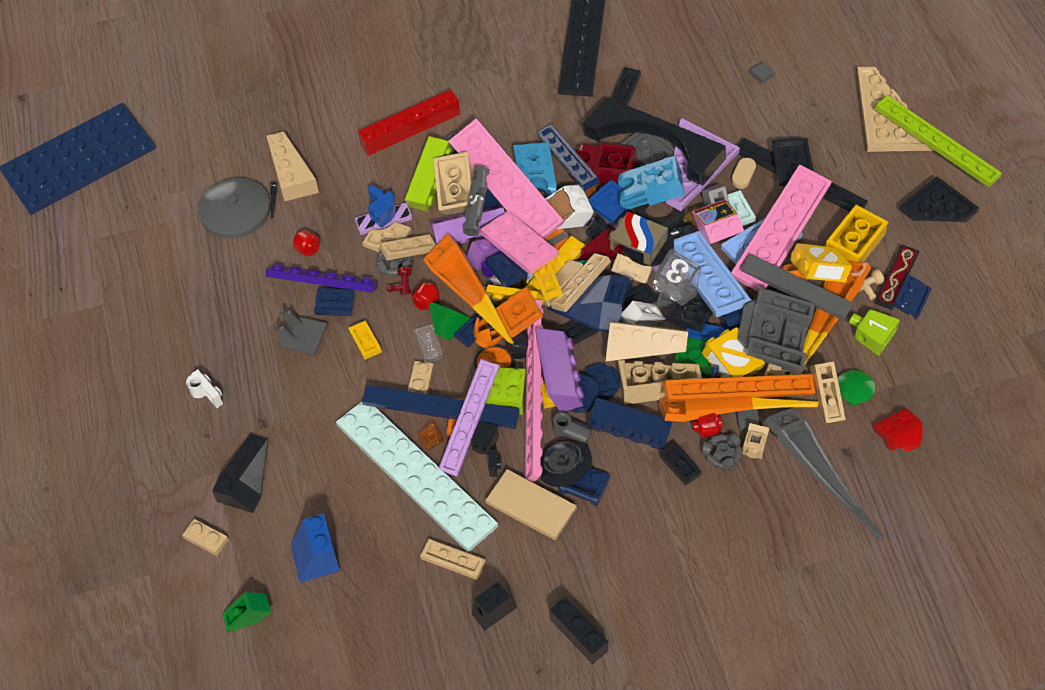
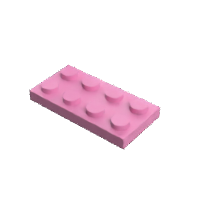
(519, 242)

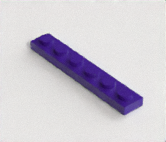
(329, 278)

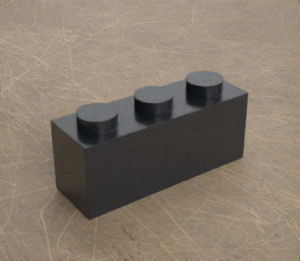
(579, 630)

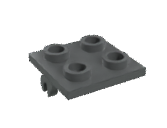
(301, 334)

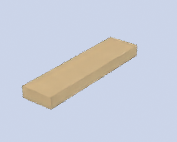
(580, 282)

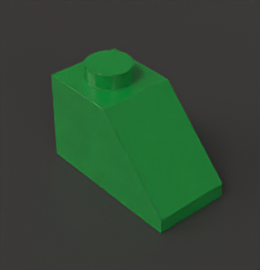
(246, 611)

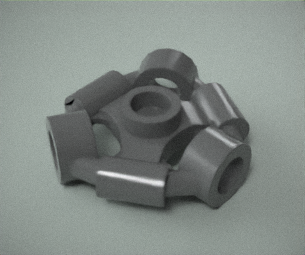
(394, 264)
(723, 451)

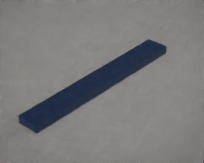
(435, 406)

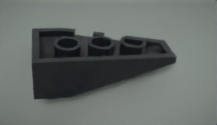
(243, 476)

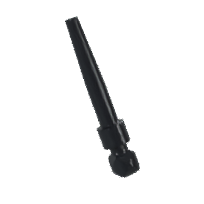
(273, 192)

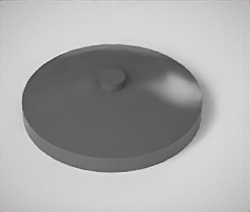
(234, 207)

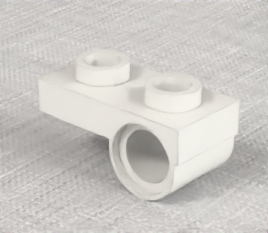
(204, 388)

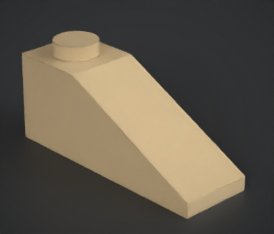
(828, 391)

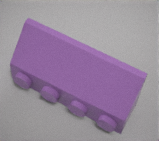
(454, 224)
(560, 369)

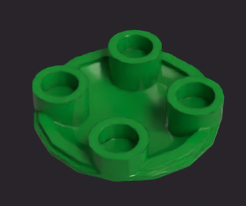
(856, 387)

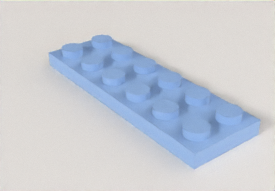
(716, 282)

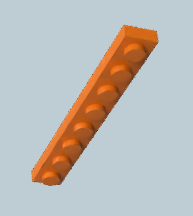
(738, 387)

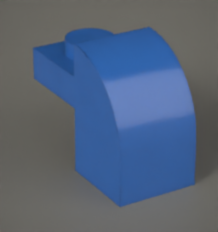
(383, 206)

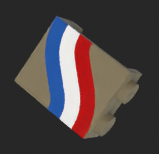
(639, 235)

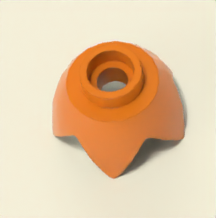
(484, 336)

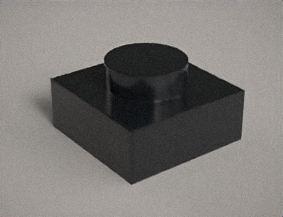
(494, 463)

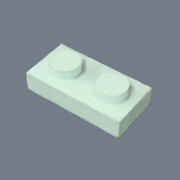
(741, 206)

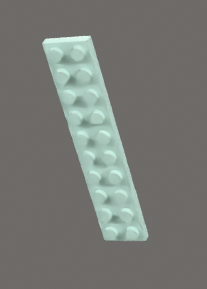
(418, 476)

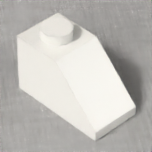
(642, 314)

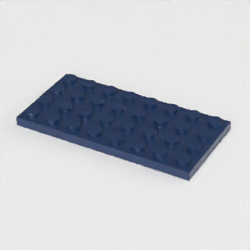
(76, 158)

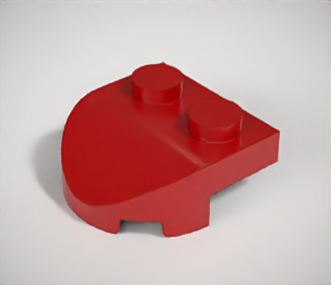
(901, 430)

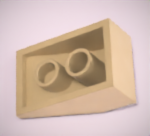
(453, 182)

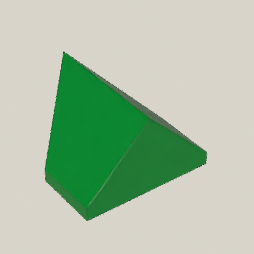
(446, 321)

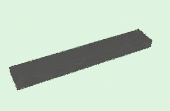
(797, 287)

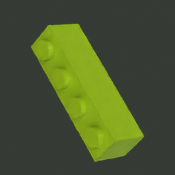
(423, 184)

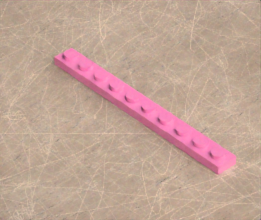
(534, 398)

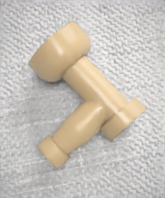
(877, 278)

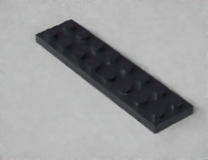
(582, 48)

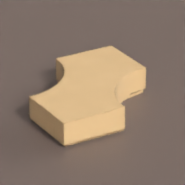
(394, 232)

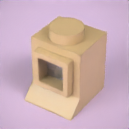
(755, 441)

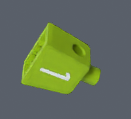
(874, 330)

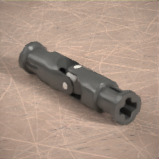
(476, 201)

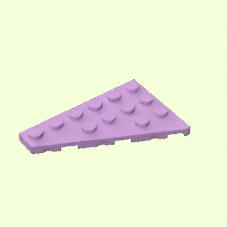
(691, 188)

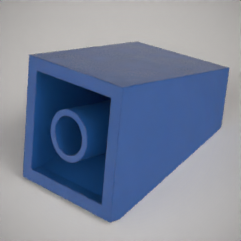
(314, 549)

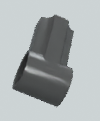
(572, 429)

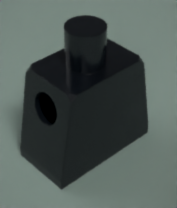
(494, 605)

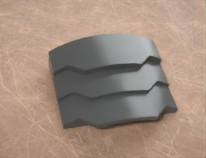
(775, 329)

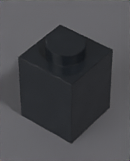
(484, 437)

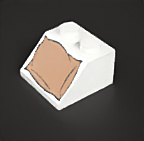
(571, 206)

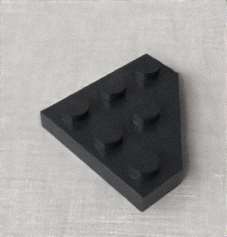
(938, 203)

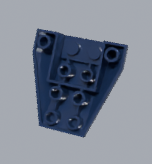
(600, 303)

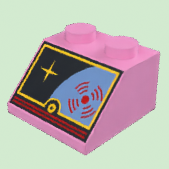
(717, 221)

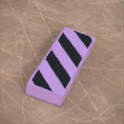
(365, 223)

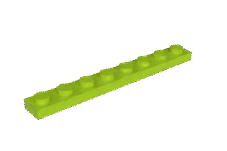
(938, 141)

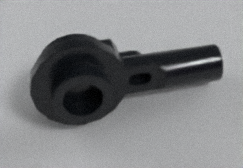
(684, 229)

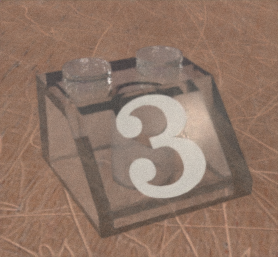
(677, 278)

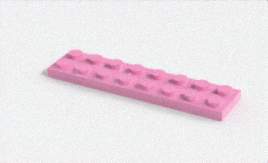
(507, 180)
(784, 223)

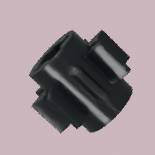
(595, 227)

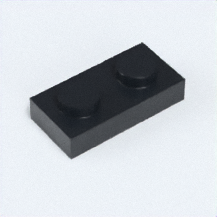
(680, 464)

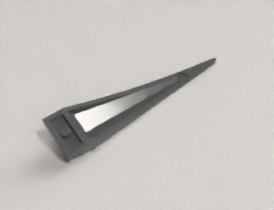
(800, 441)

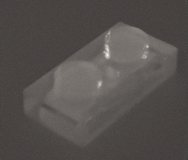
(429, 344)

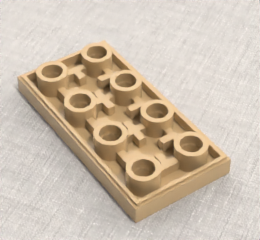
(531, 504)

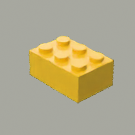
(858, 234)

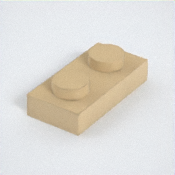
(421, 377)
(205, 537)

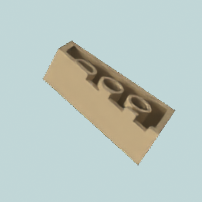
(291, 170)
(637, 340)
(645, 381)

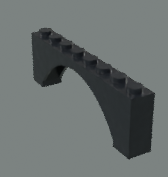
(615, 118)

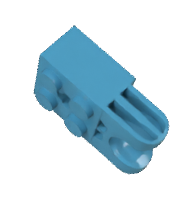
(536, 165)
(651, 183)

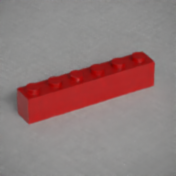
(409, 122)

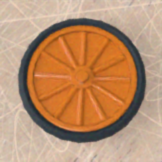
(495, 354)

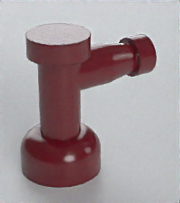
(404, 272)

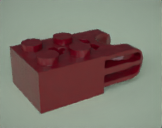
(608, 160)

